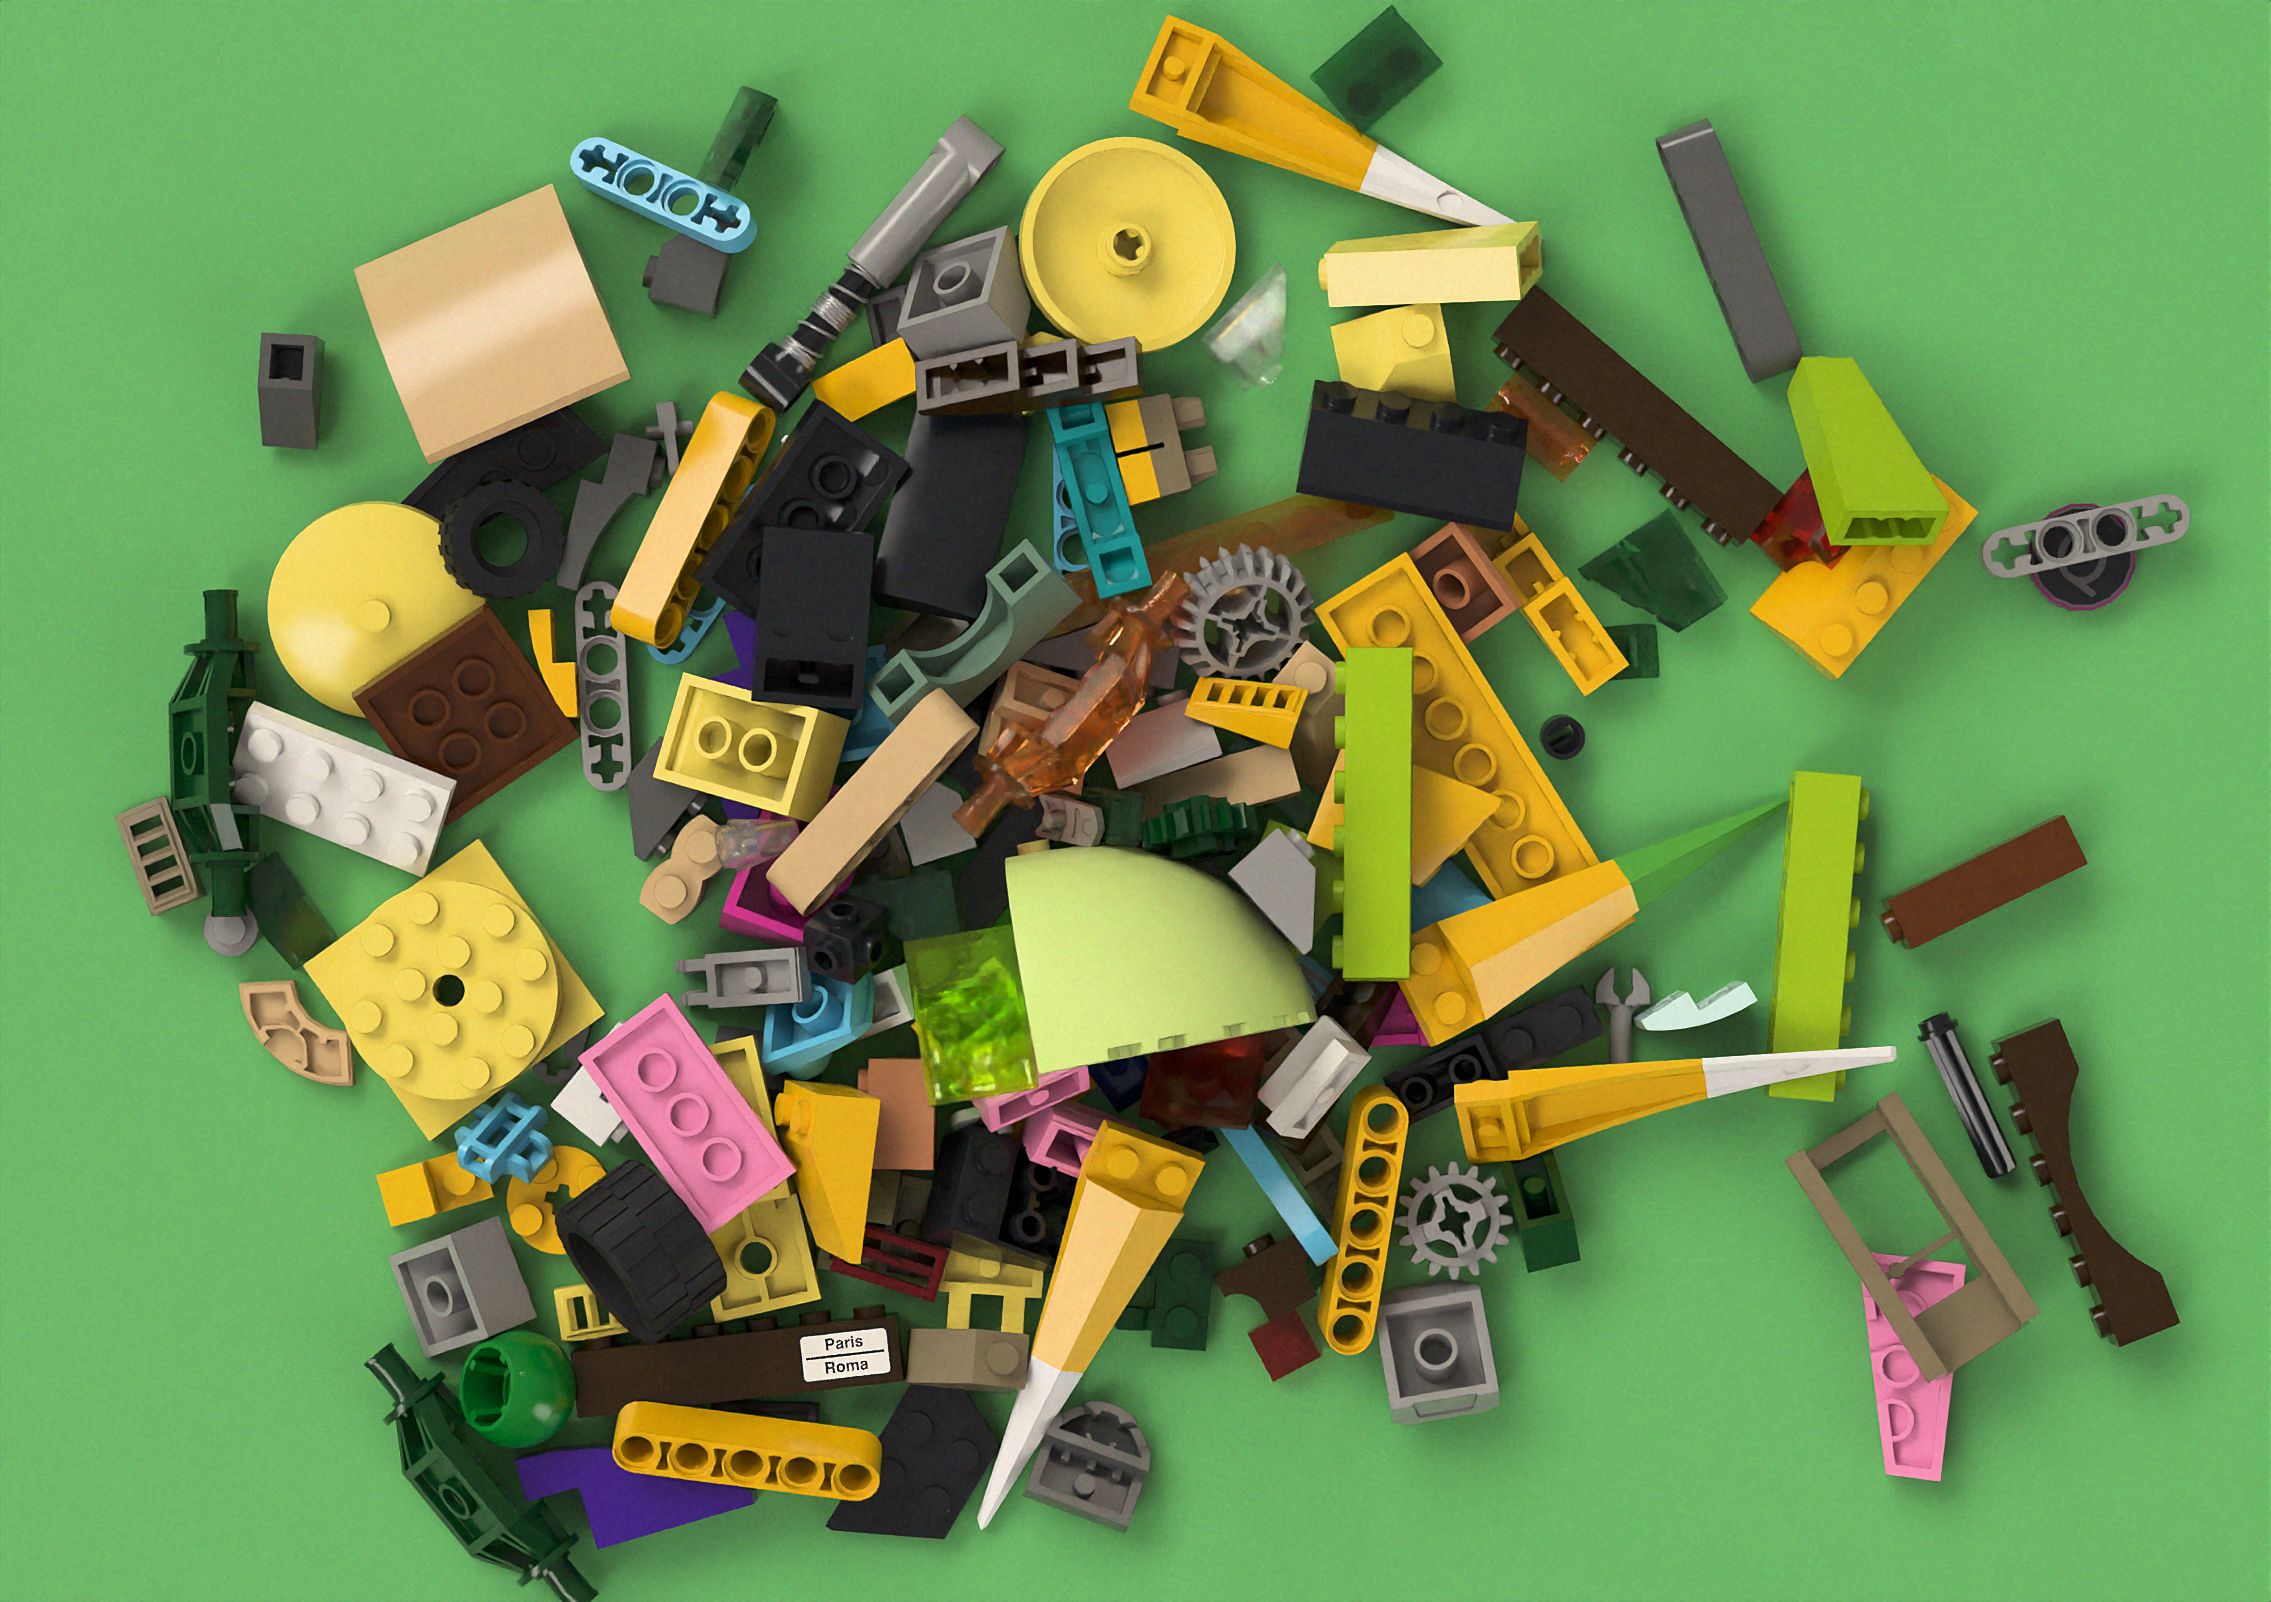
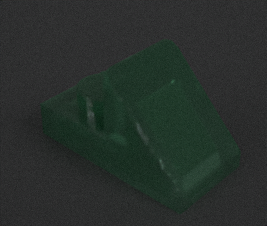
(286, 912)

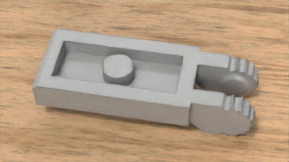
(749, 978)

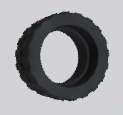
(641, 1251)

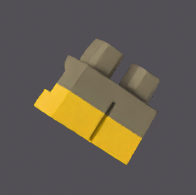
(1164, 470)

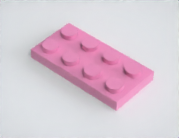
(687, 1113)

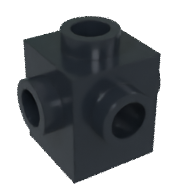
(846, 938)

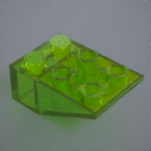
(971, 1015)

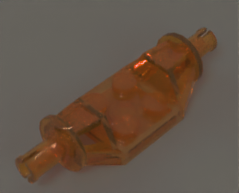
(1078, 732)

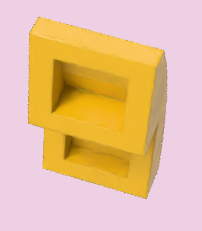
(869, 381)
(559, 677)

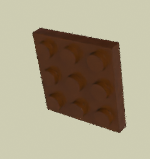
(467, 710)

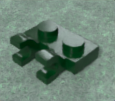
(1180, 1297)

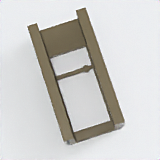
(1964, 1321)

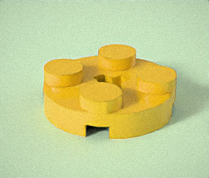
(528, 1204)

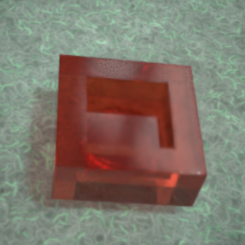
(1284, 1344)

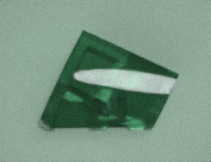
(737, 138)

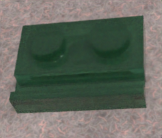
(1376, 70)

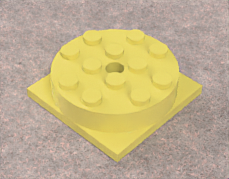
(516, 1001)

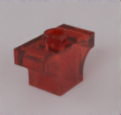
(1796, 530)

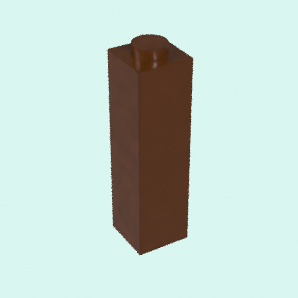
(1982, 883)

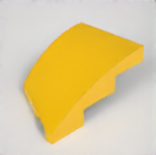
(1442, 818)

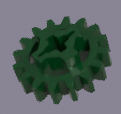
(1199, 828)

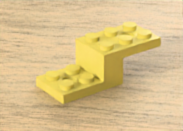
(771, 1220)

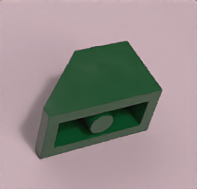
(1540, 1211)

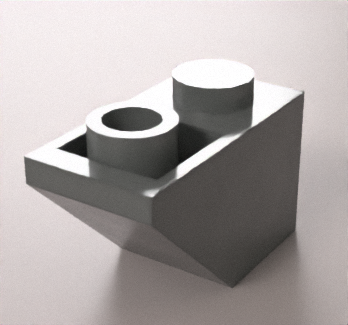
(290, 389)
(658, 807)

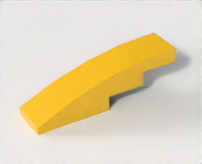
(1552, 605)

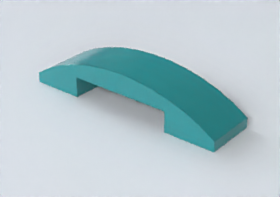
(1098, 500)

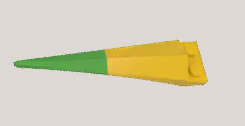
(1496, 952)

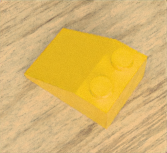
(832, 1143)

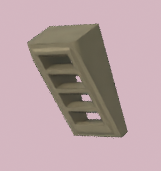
(156, 902)

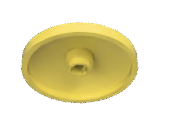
(1127, 244)
(360, 597)

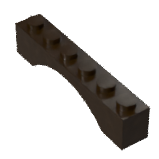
(2041, 1079)

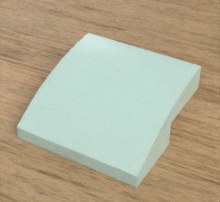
(1681, 1012)

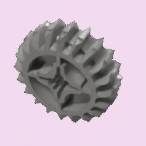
(1234, 598)

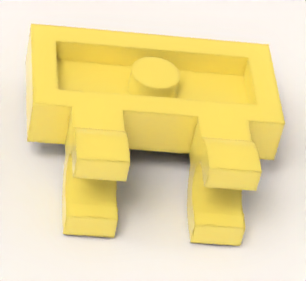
(975, 1275)

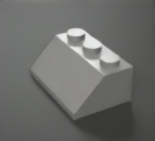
(1281, 885)

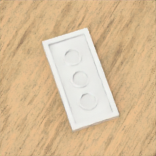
(340, 789)

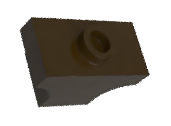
(1270, 1274)

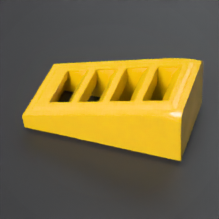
(1249, 708)

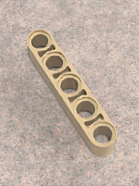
(872, 801)

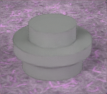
(231, 934)

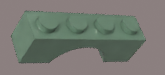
(1021, 607)

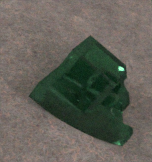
(1659, 572)

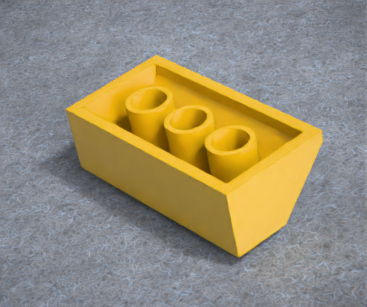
(1838, 611)

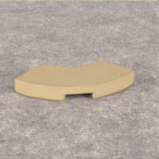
(295, 1036)

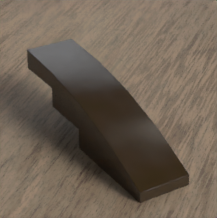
(1029, 379)
(1360, 1011)

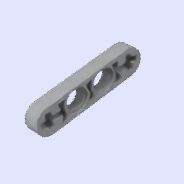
(2084, 537)
(596, 687)

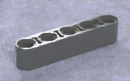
(1729, 250)

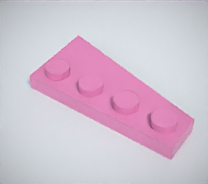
(1908, 1407)

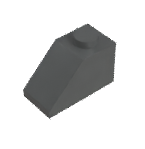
(689, 274)

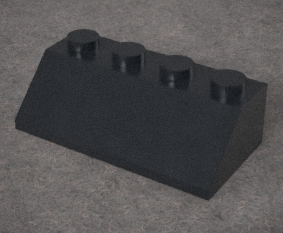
(1412, 455)

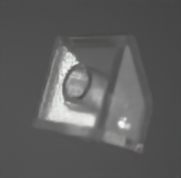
(1252, 334)

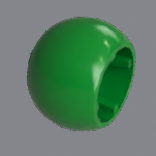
(517, 1389)

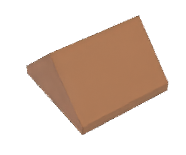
(1463, 581)

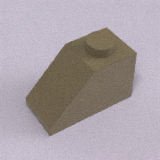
(967, 1359)

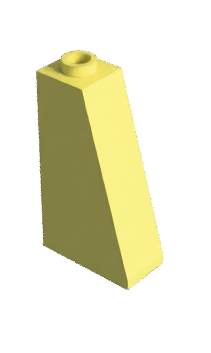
(1434, 266)

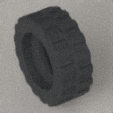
(543, 539)

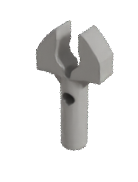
(1621, 1013)

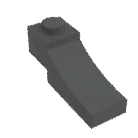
(630, 472)

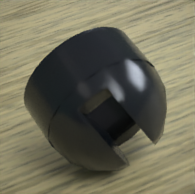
(1567, 745)

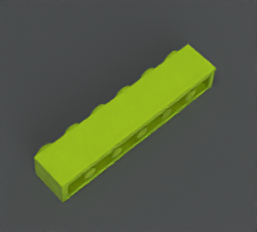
(1376, 814)
(1814, 925)

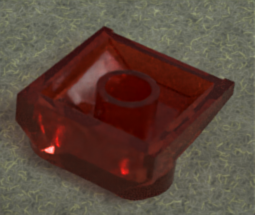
(1205, 1084)

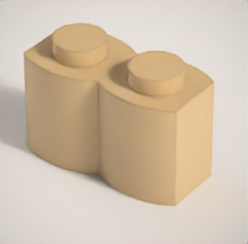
(680, 882)

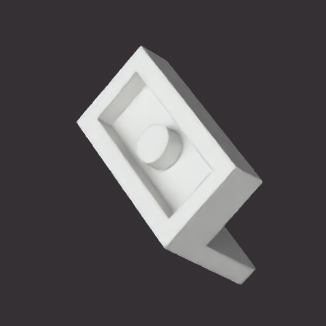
(1312, 1078)

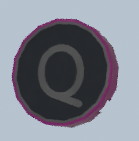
(2087, 583)

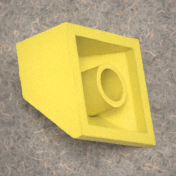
(1397, 352)

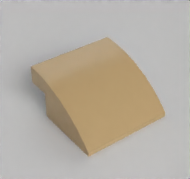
(491, 324)

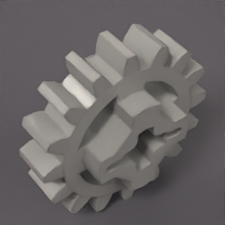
(1476, 1209)

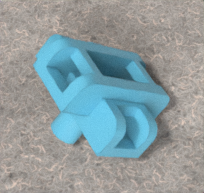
(513, 1138)

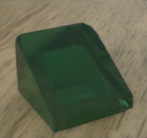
(1639, 648)

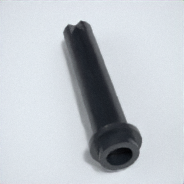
(1967, 1094)

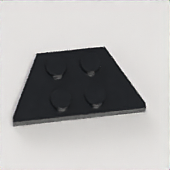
(929, 1466)

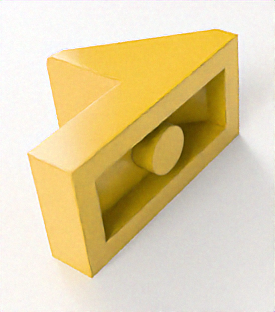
(430, 1189)

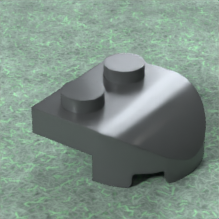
(1092, 1464)

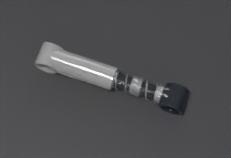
(877, 259)

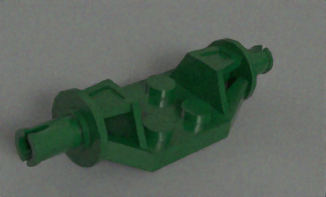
(199, 754)
(460, 1491)

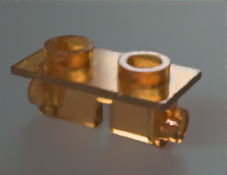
(1551, 435)

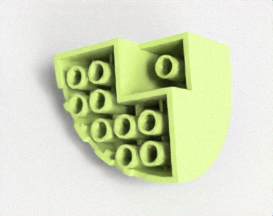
(1142, 956)

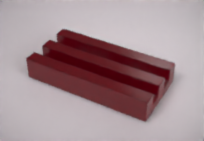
(934, 1272)

